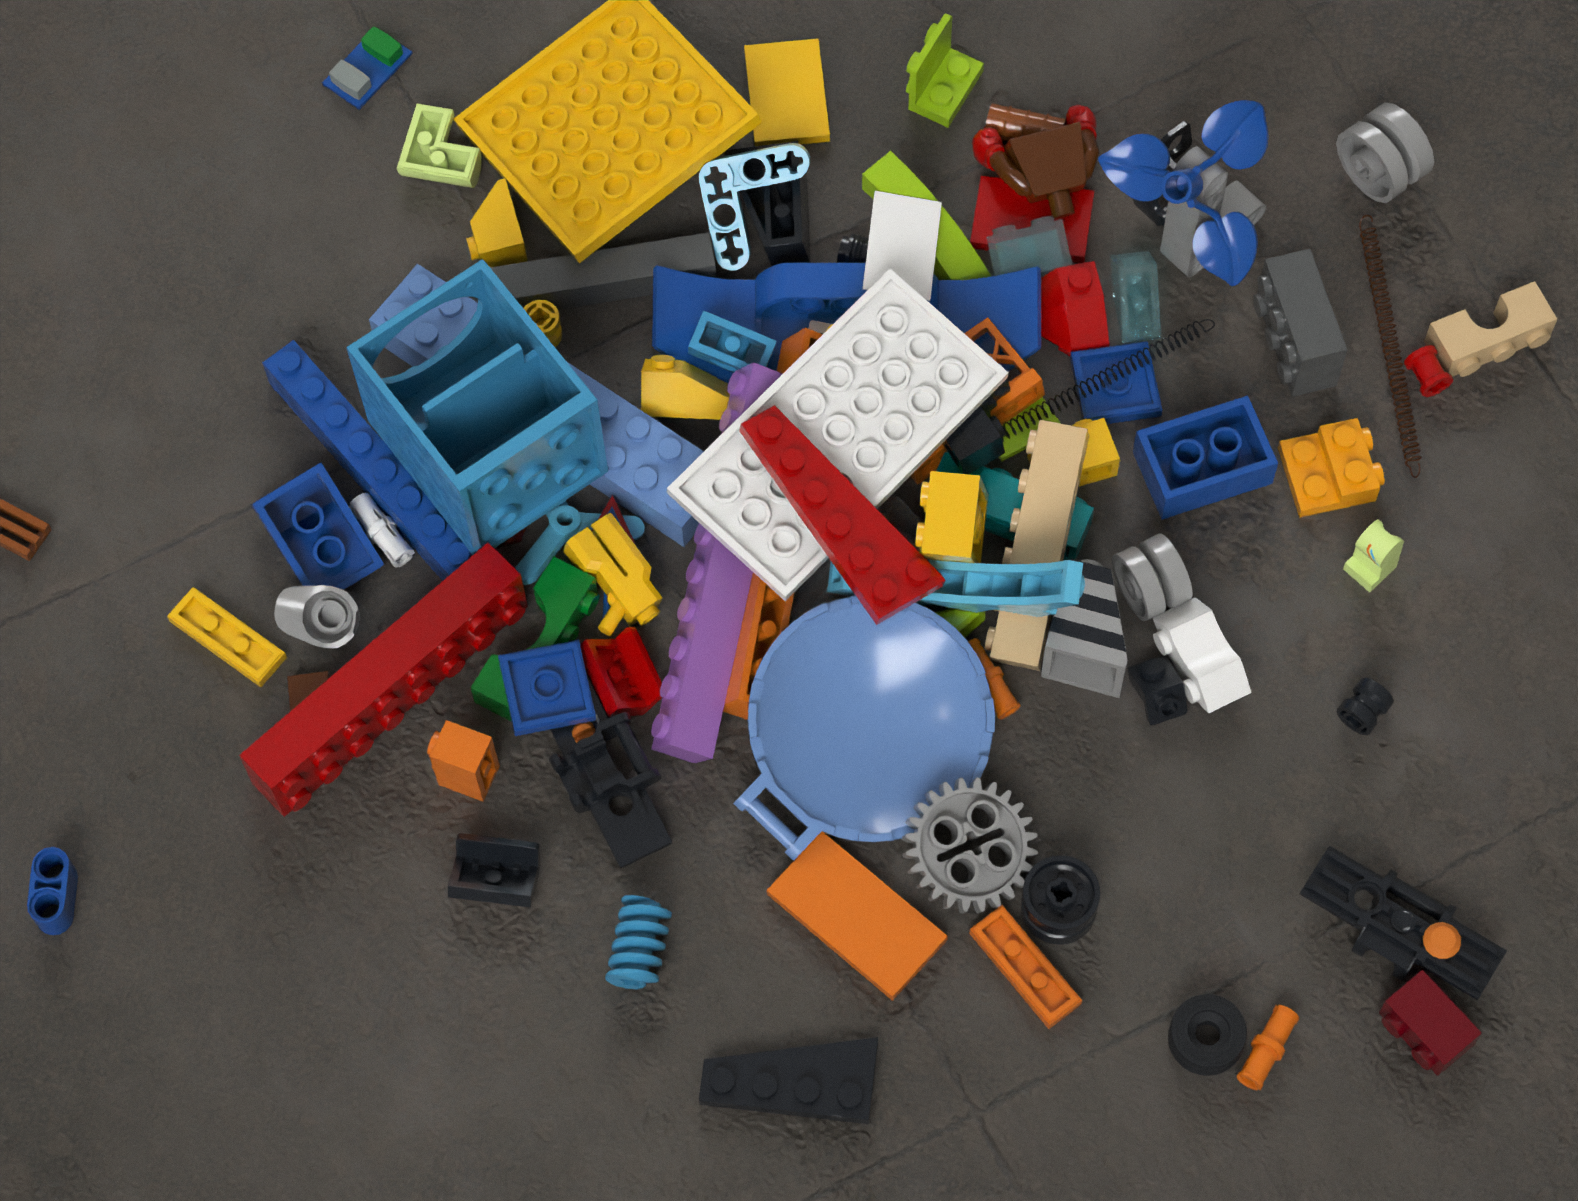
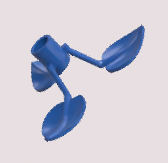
(1237, 135)

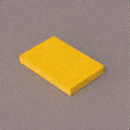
(787, 92)

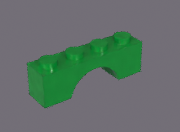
(564, 598)

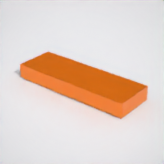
(1025, 966)

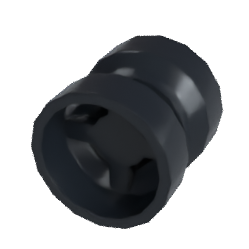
(1365, 706)

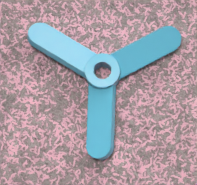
(557, 535)

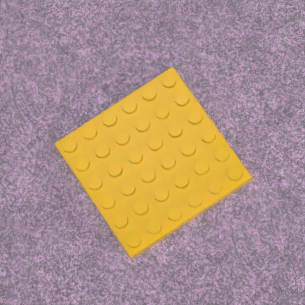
(606, 123)

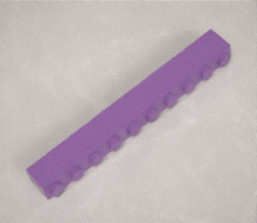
(708, 619)

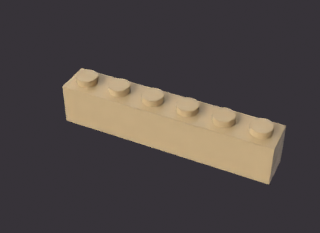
(1040, 532)

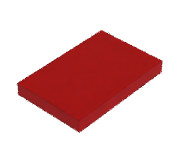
(1001, 206)

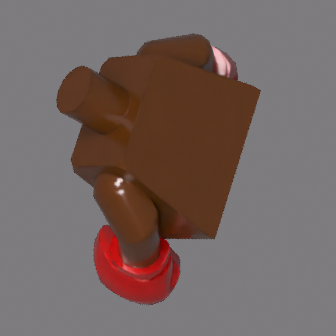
(1044, 162)

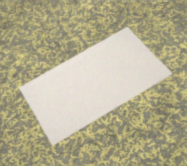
(903, 239)

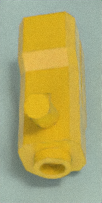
(618, 570)

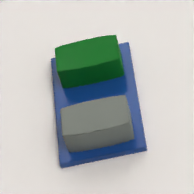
(367, 67)

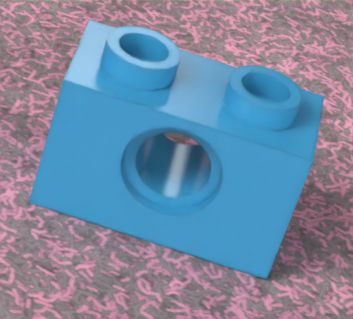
(729, 344)

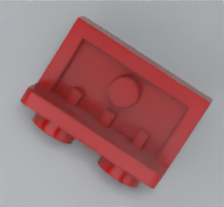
(622, 673)

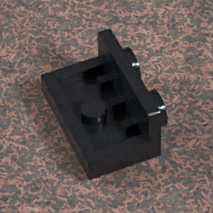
(495, 870)

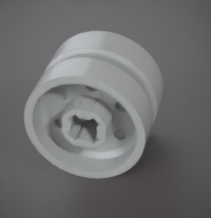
(1152, 577)

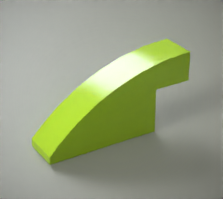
(954, 253)

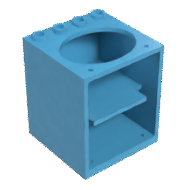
(488, 422)

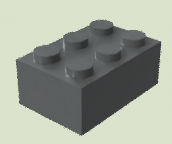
(1300, 323)

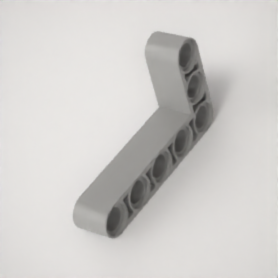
(1183, 221)

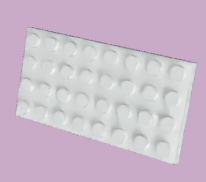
(869, 398)

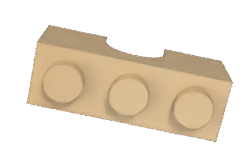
(1464, 346)

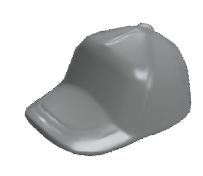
(317, 615)

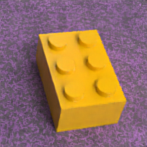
(953, 518)

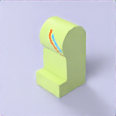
(1374, 556)

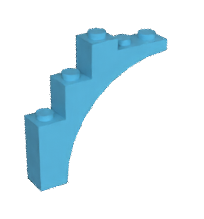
(1011, 588)

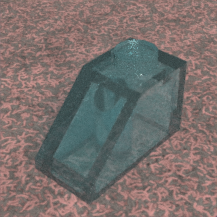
(1136, 296)

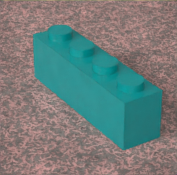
(1004, 497)

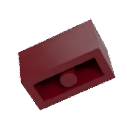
(1429, 1023)

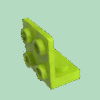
(940, 75)

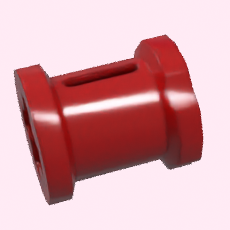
(1428, 371)

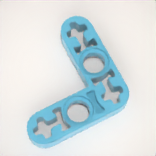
(736, 182)

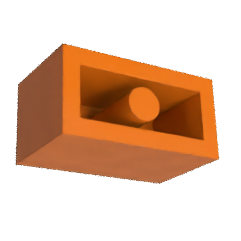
(463, 760)

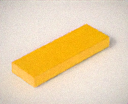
(227, 637)

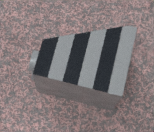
(1088, 638)

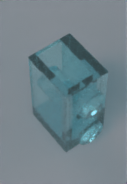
(1038, 245)

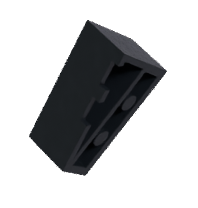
(778, 209)

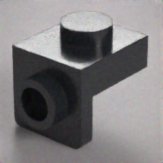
(1159, 689)

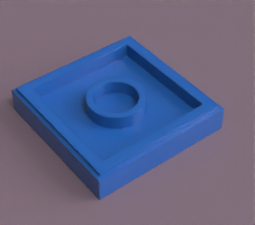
(1126, 400)
(546, 688)

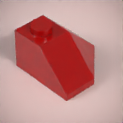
(1074, 308)

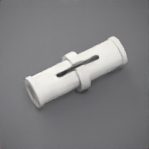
(381, 530)

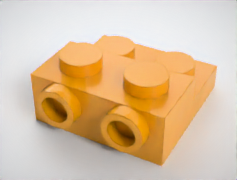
(1331, 468)

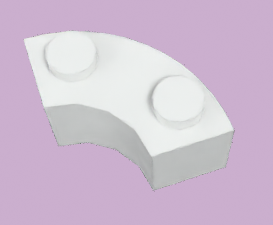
(1201, 655)

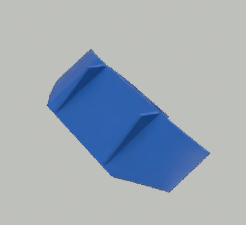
(795, 293)

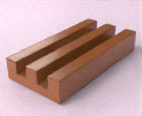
(27, 519)

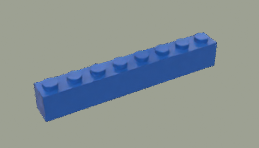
(364, 457)

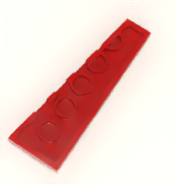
(855, 536)

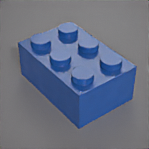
(1204, 457)

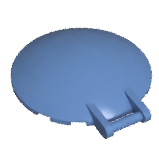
(864, 721)

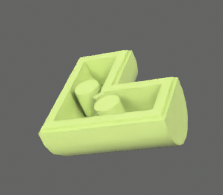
(429, 155)

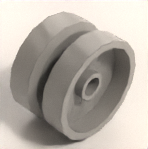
(1385, 152)

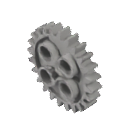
(984, 878)

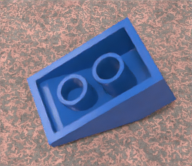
(317, 531)

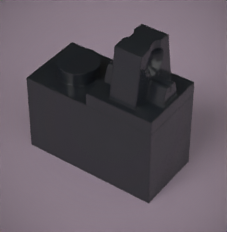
(979, 436)

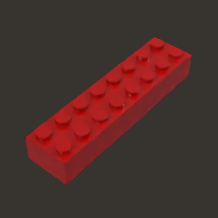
(385, 680)

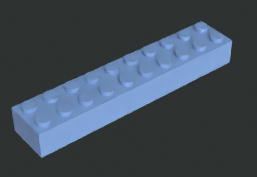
(639, 450)

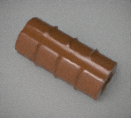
(1016, 122)

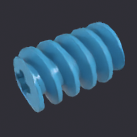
(637, 942)

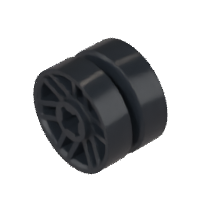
(1065, 879)

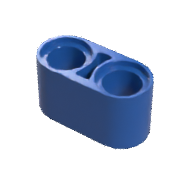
(50, 891)

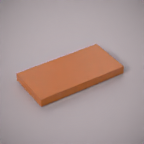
(857, 915)

